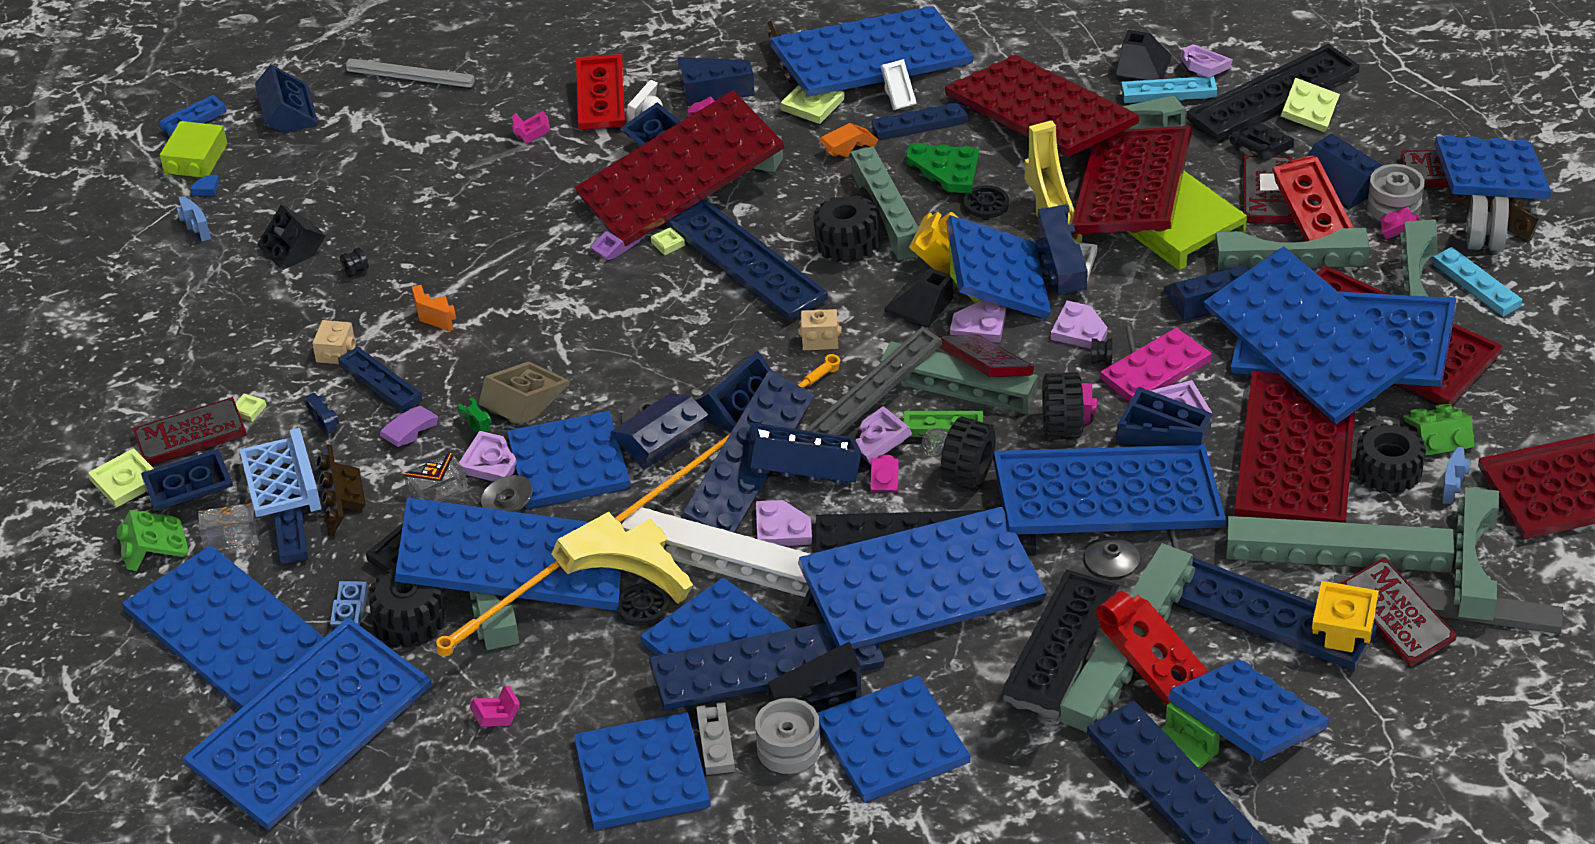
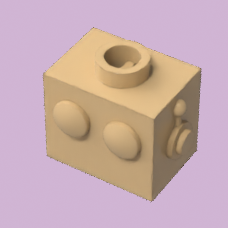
(819, 329)
(333, 341)

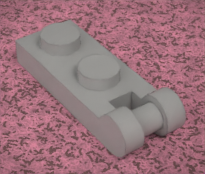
(715, 739)

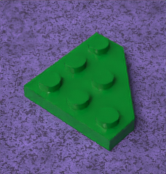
(948, 165)

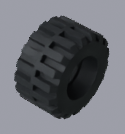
(1062, 405)
(968, 452)
(1390, 458)

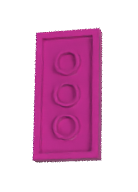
(1156, 364)

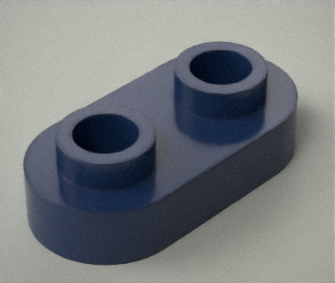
(318, 410)

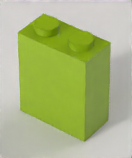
(193, 149)

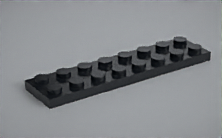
(1269, 92)
(846, 529)
(1059, 642)

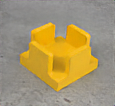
(932, 242)
(1344, 614)

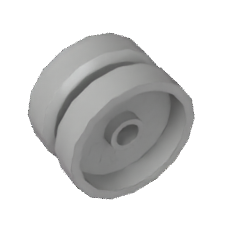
(1393, 189)
(1491, 223)
(787, 735)

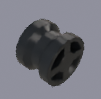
(354, 262)
(1101, 351)

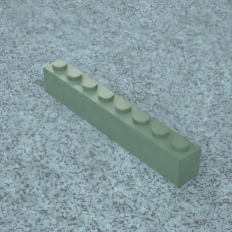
(1339, 543)
(1108, 668)

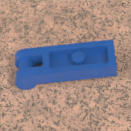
(199, 112)

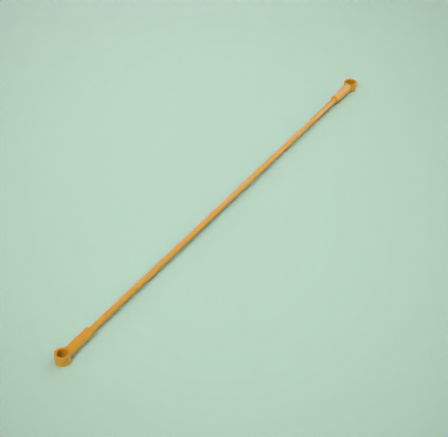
(830, 365)

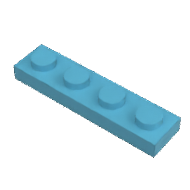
(1180, 87)
(1477, 281)

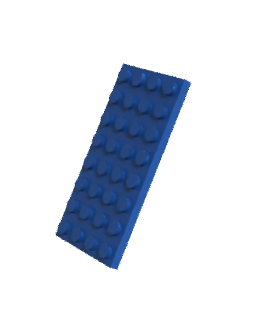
(853, 51)
(1415, 322)
(1311, 334)
(1108, 489)
(495, 554)
(921, 578)
(223, 625)
(307, 723)

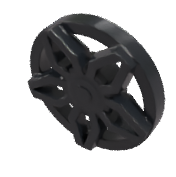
(986, 202)
(643, 604)

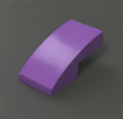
(610, 246)
(406, 426)

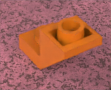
(845, 138)
(433, 311)

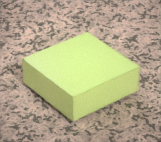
(667, 241)
(250, 407)

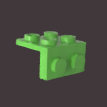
(1442, 428)
(150, 533)
(1191, 735)

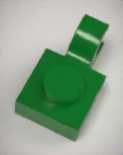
(476, 418)

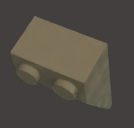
(521, 392)

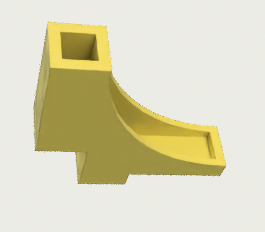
(1044, 171)
(636, 551)

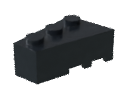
(822, 681)

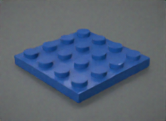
(1492, 167)
(997, 267)
(569, 459)
(711, 618)
(1249, 709)
(892, 738)
(641, 771)

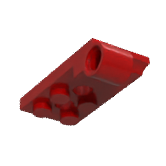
(611, 81)
(1330, 209)
(1117, 621)

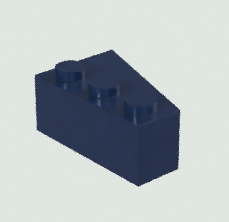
(714, 78)
(1059, 252)
(1162, 421)

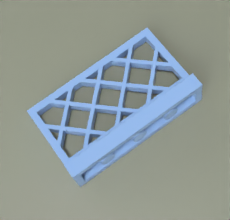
(298, 470)

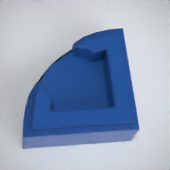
(205, 186)

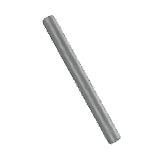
(410, 73)

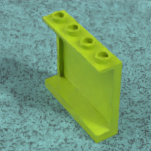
(1195, 223)

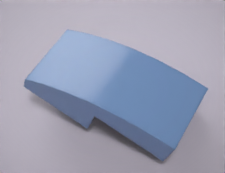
(193, 218)
(1455, 471)
(349, 602)

